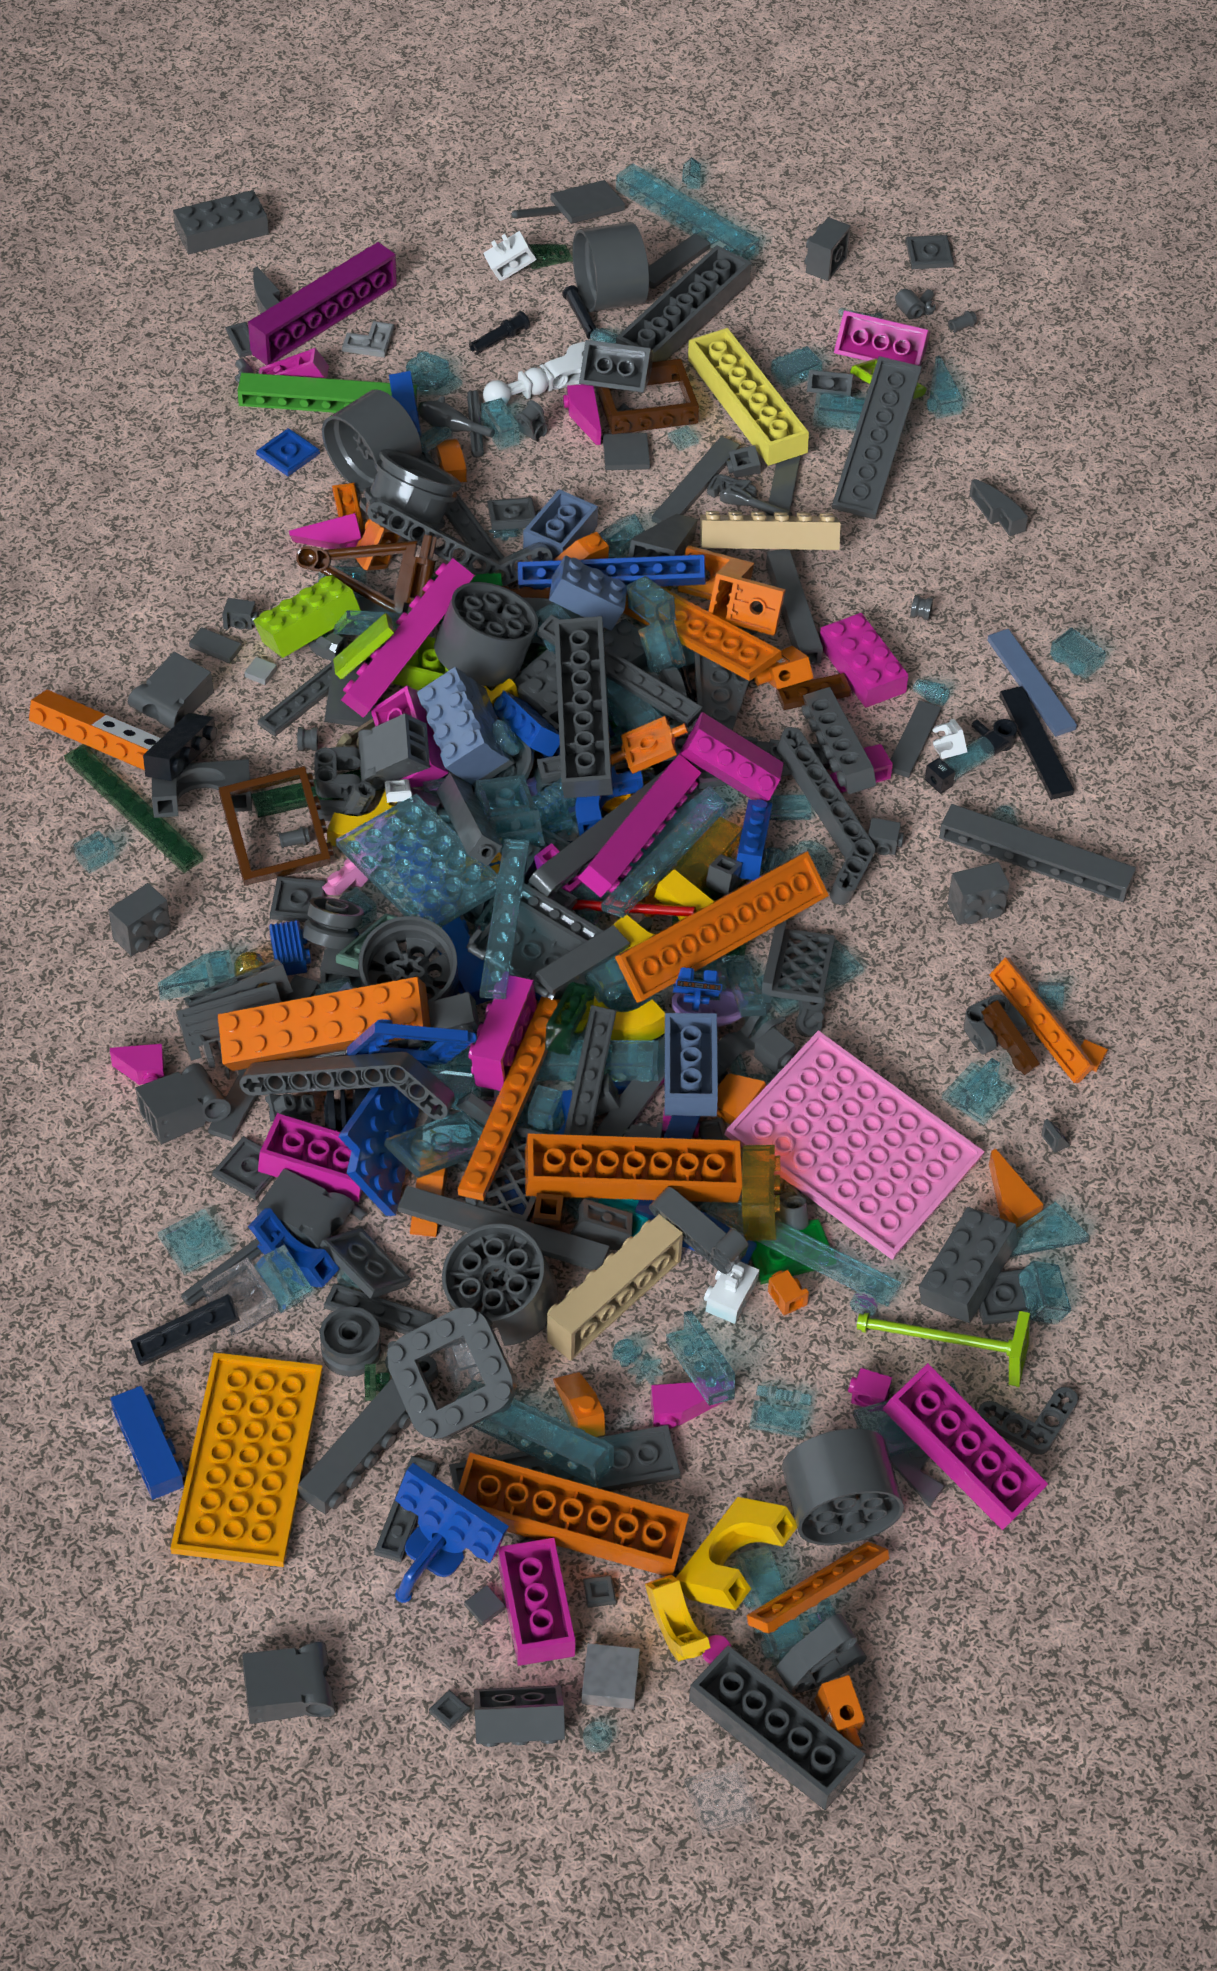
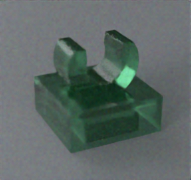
(374, 1382)

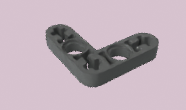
(1037, 1429)

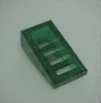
(544, 255)

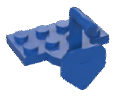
(445, 1528)

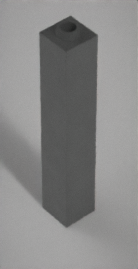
(795, 606)
(469, 819)

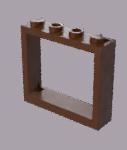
(659, 416)
(288, 868)

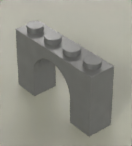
(201, 775)

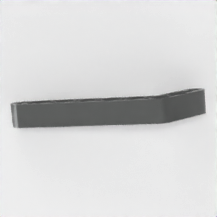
(452, 543)
(831, 810)
(310, 1075)

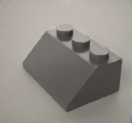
(616, 366)
(519, 1715)

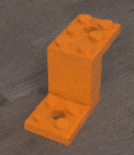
(734, 591)

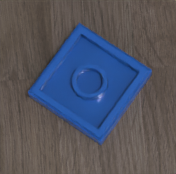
(288, 452)

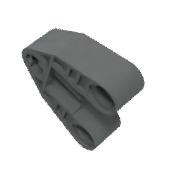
(821, 1656)

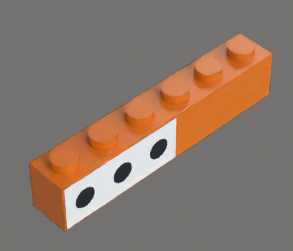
(91, 727)

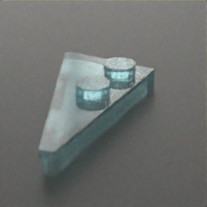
(1048, 1231)

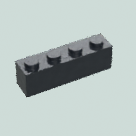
(179, 746)

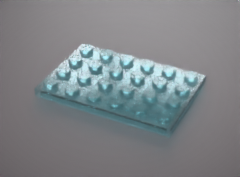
(419, 863)

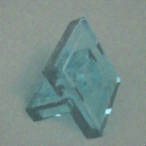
(978, 1091)

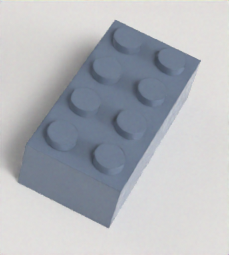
(690, 1064)

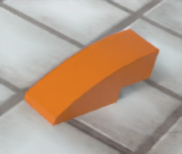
(451, 459)

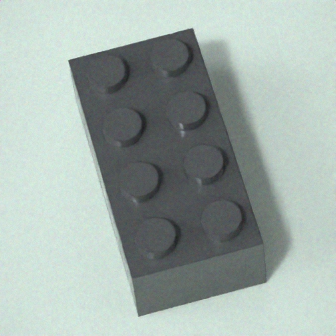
(220, 222)
(968, 1264)

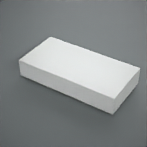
(397, 790)

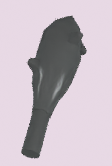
(441, 414)

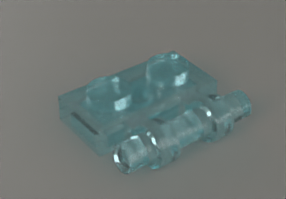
(777, 1418)

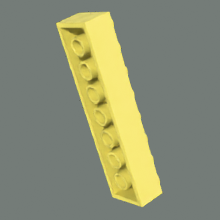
(748, 396)

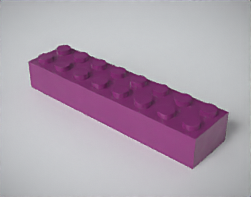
(322, 303)

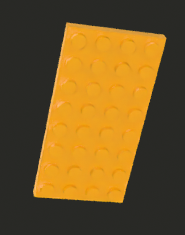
(247, 1460)

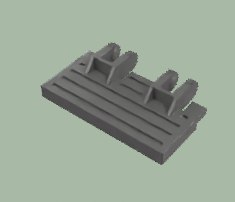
(200, 1022)

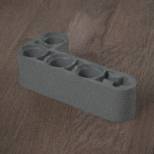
(699, 1232)

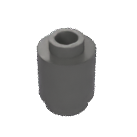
(909, 304)

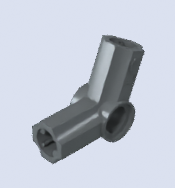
(353, 805)

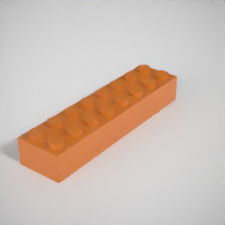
(318, 1022)
(632, 1167)
(576, 1515)

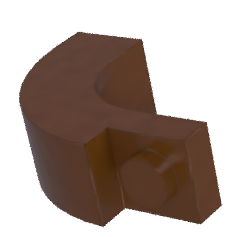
(549, 1210)

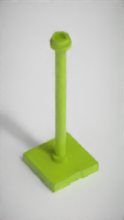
(1015, 1348)

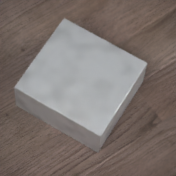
(610, 1676)

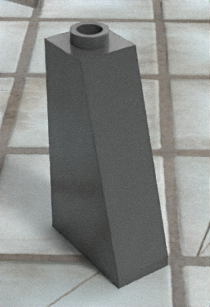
(665, 538)

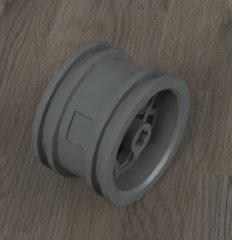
(413, 487)

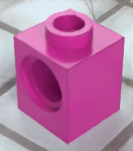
(869, 1388)

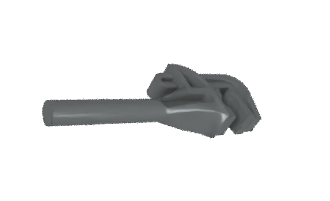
(739, 493)

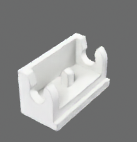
(953, 741)

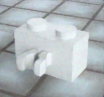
(509, 255)
(731, 1292)

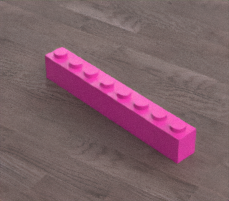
(407, 638)
(639, 827)

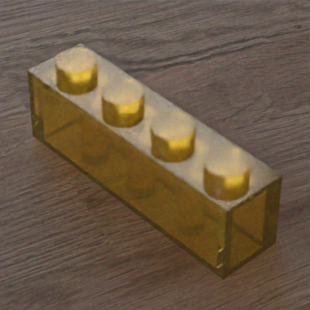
(719, 839)

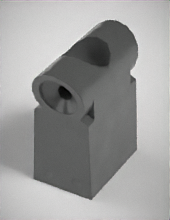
(173, 690)
(393, 750)
(181, 1103)
(306, 1208)
(288, 1683)

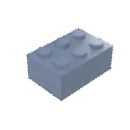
(561, 523)
(588, 591)

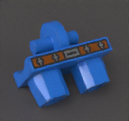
(708, 987)

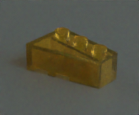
(759, 1191)

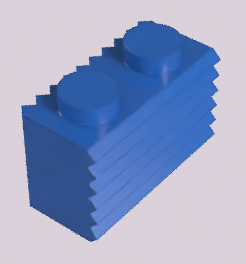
(288, 947)

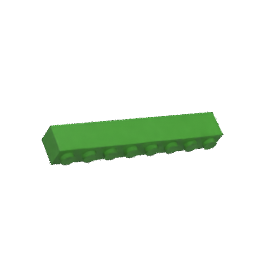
(303, 392)

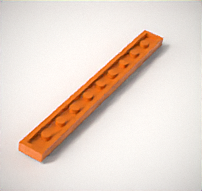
(508, 1105)

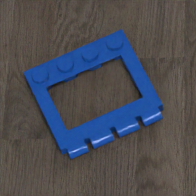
(447, 1046)

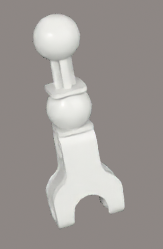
(552, 375)

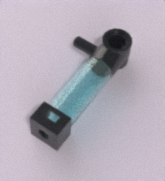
(943, 773)

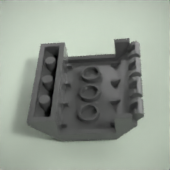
(542, 936)

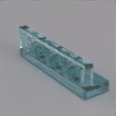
(702, 1361)

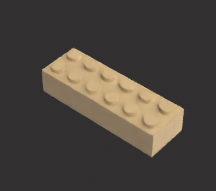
(770, 532)
(614, 1287)

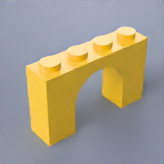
(670, 891)
(745, 1522)

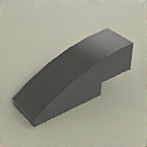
(265, 291)
(998, 507)

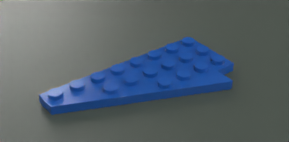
(371, 1164)

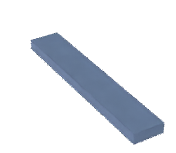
(1032, 681)

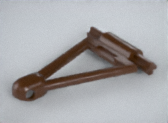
(412, 575)

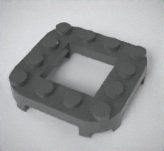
(469, 1410)

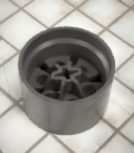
(610, 266)
(364, 429)
(486, 633)
(421, 937)
(500, 1248)
(842, 1487)

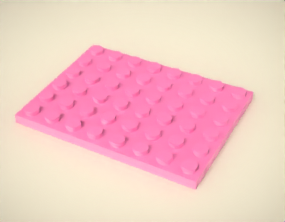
(856, 1144)

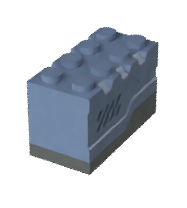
(463, 726)

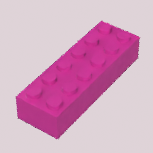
(964, 1446)

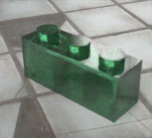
(569, 1018)

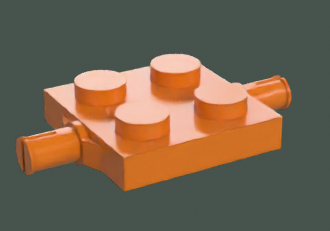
(648, 744)

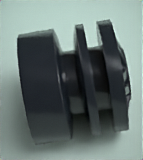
(340, 1110)

